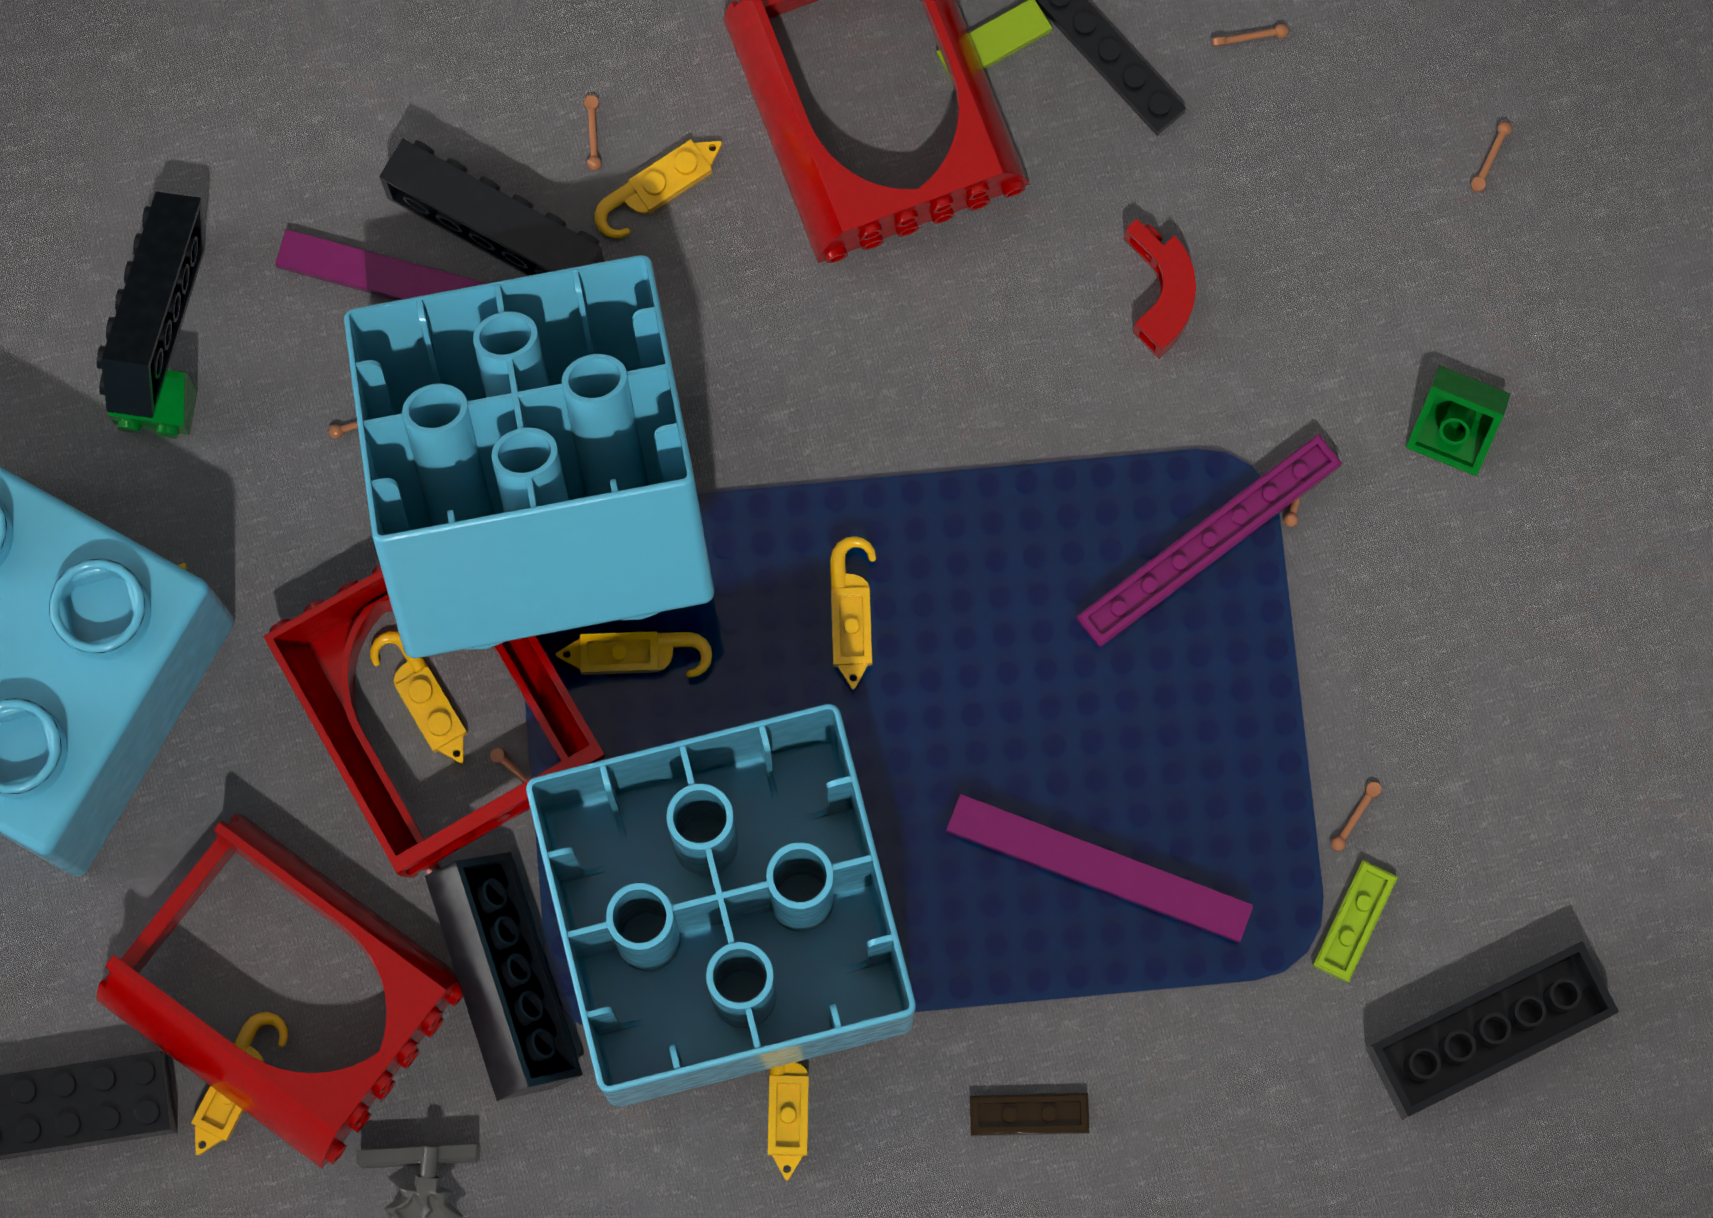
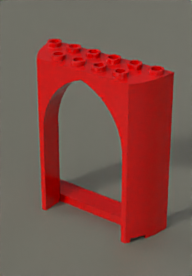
(839, 206)
(320, 662)
(301, 1108)

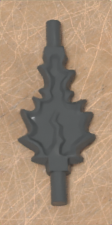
(425, 1196)

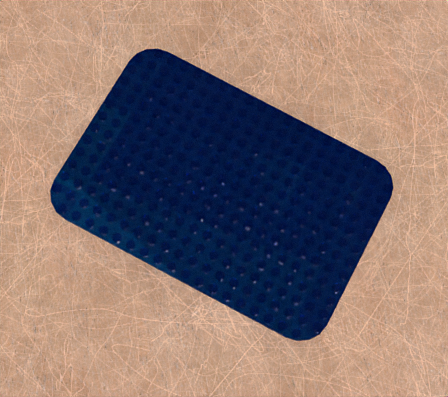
(987, 687)

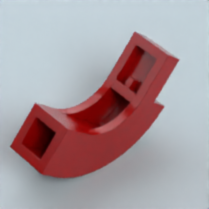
(1170, 314)

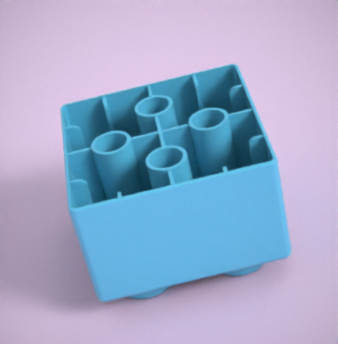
(526, 457)
(92, 669)
(721, 905)

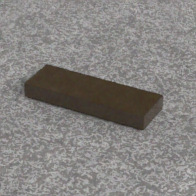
(1029, 1114)

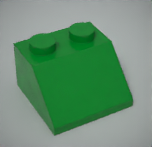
(172, 413)
(1458, 420)

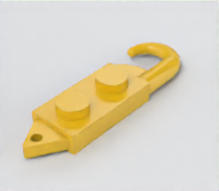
(659, 183)
(850, 612)
(633, 652)
(424, 700)
(217, 1114)
(788, 1115)

